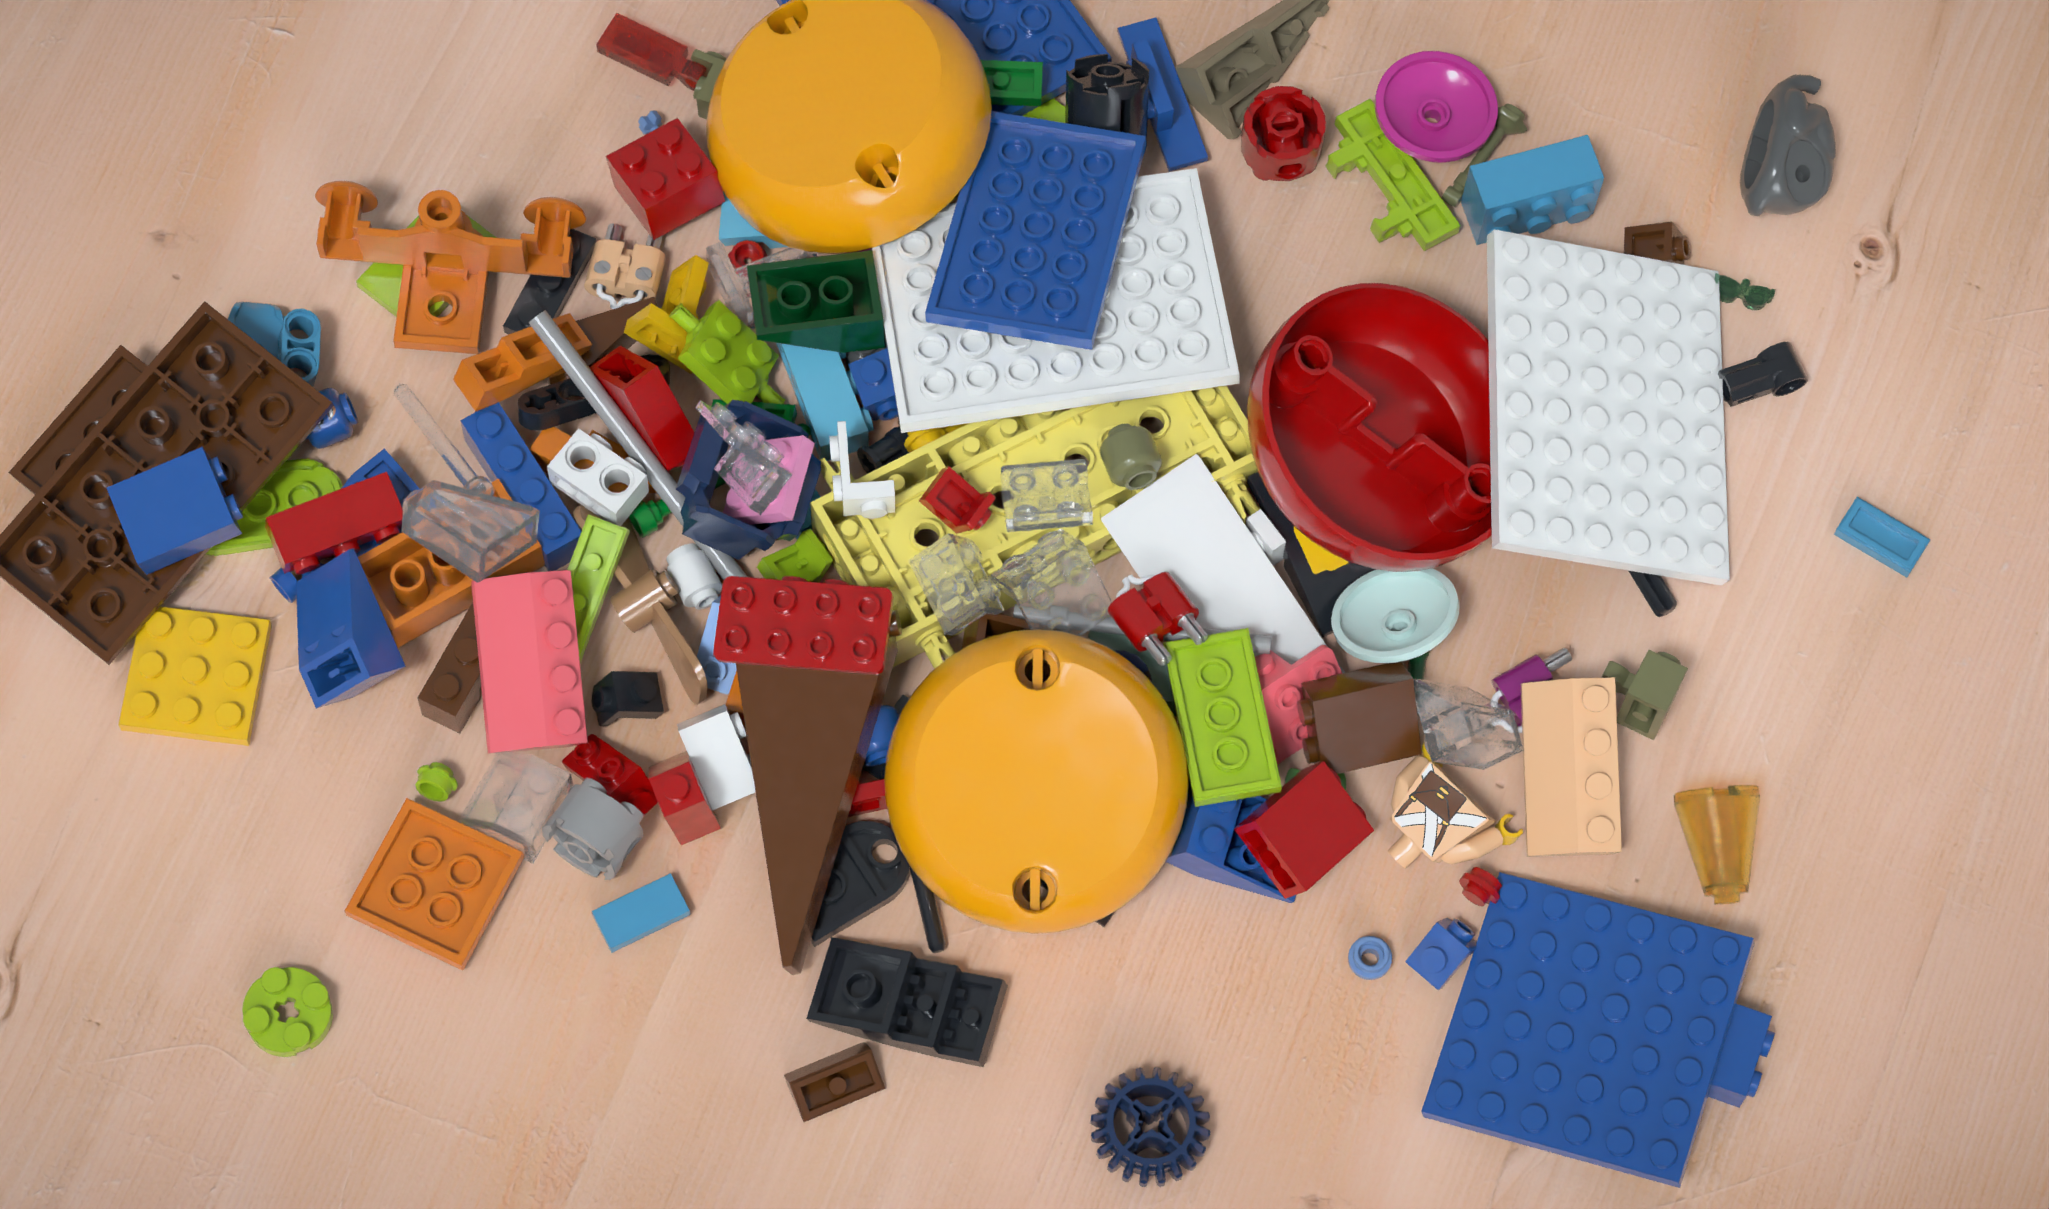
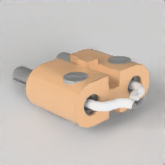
(624, 270)

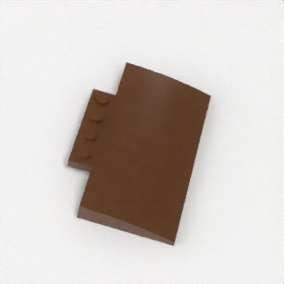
(200, 391)

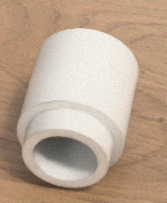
(693, 576)

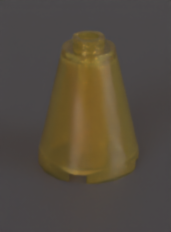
(1720, 837)

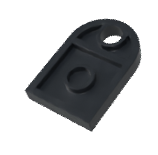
(858, 881)

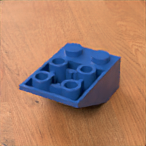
(342, 632)
(1216, 852)

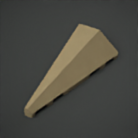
(1242, 64)

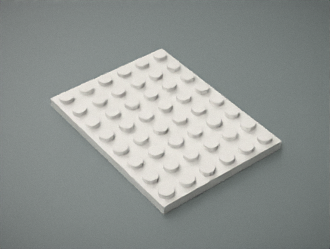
(1156, 334)
(1606, 409)

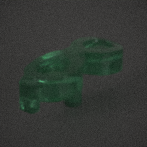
(1752, 296)

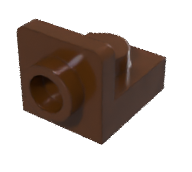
(1657, 242)

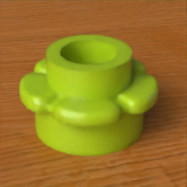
(435, 781)

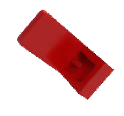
(614, 771)

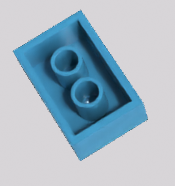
(1533, 189)

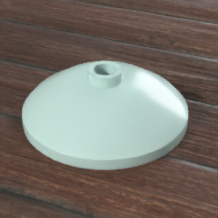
(1395, 615)

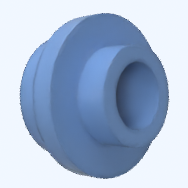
(1372, 945)

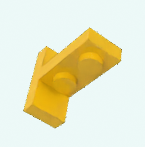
(655, 327)

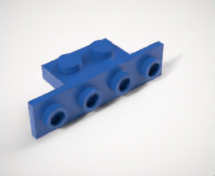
(1167, 102)

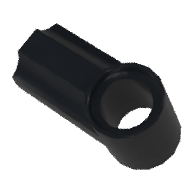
(1773, 371)

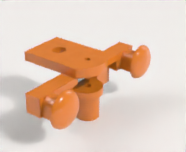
(444, 258)

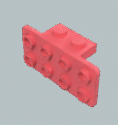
(1282, 689)

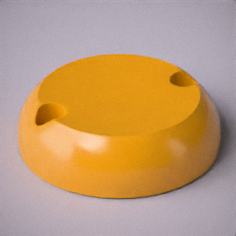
(847, 121)
(1036, 781)

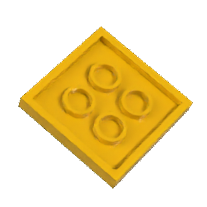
(196, 676)

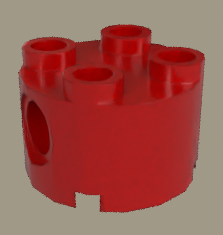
(1283, 134)

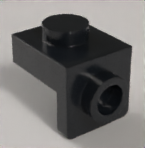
(627, 696)

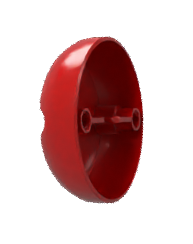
(1377, 427)

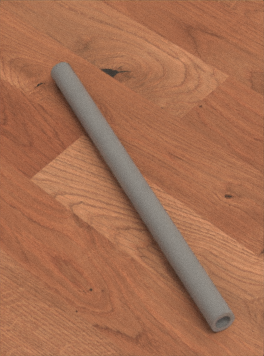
(623, 430)

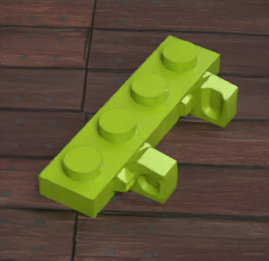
(1413, 201)

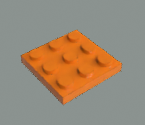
(434, 884)

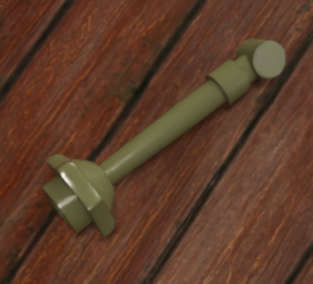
(1508, 122)

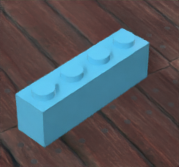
(826, 396)

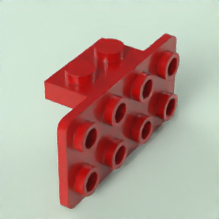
(803, 624)

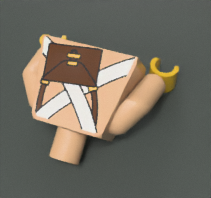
(1441, 817)

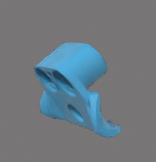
(272, 331)

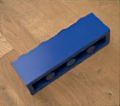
(507, 458)

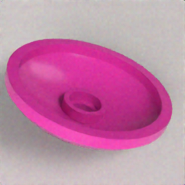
(1441, 89)

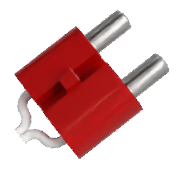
(1155, 612)

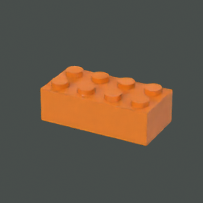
(422, 589)

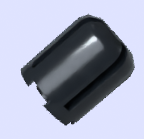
(1108, 95)

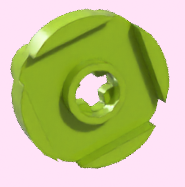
(296, 1034)

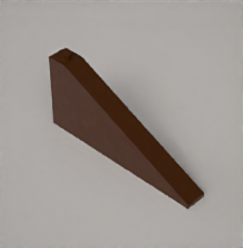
(806, 758)

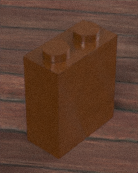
(1360, 718)

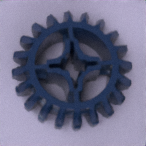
(1163, 1139)

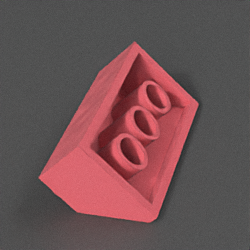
(529, 662)

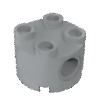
(594, 829)

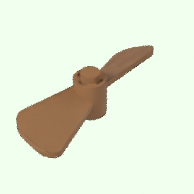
(646, 600)

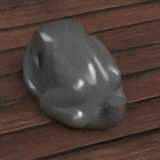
(1788, 151)

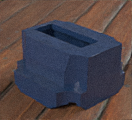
(700, 478)

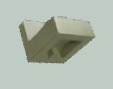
(705, 85)

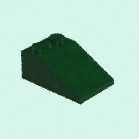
(819, 302)

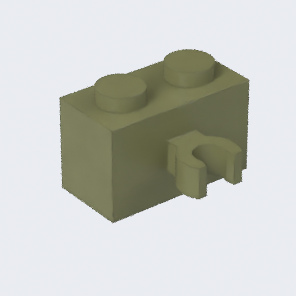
(1648, 692)

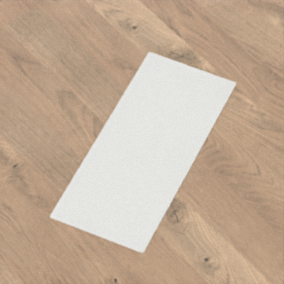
(1197, 536)

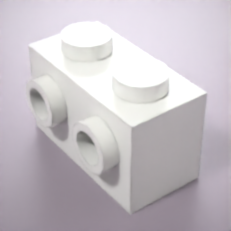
(719, 755)

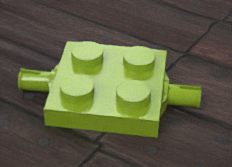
(727, 355)

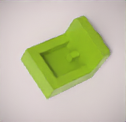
(804, 559)

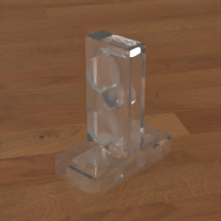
(734, 282)

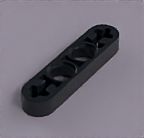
(549, 407)

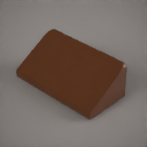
(834, 1081)

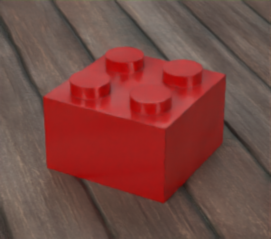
(665, 178)

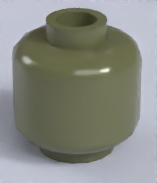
(1130, 456)

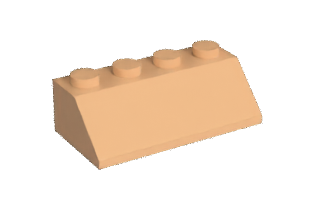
(1571, 767)

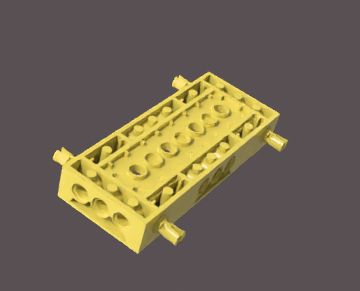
(879, 548)

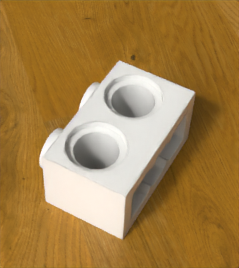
(591, 484)

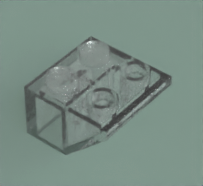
(1465, 726)

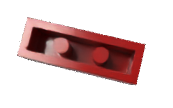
(335, 523)

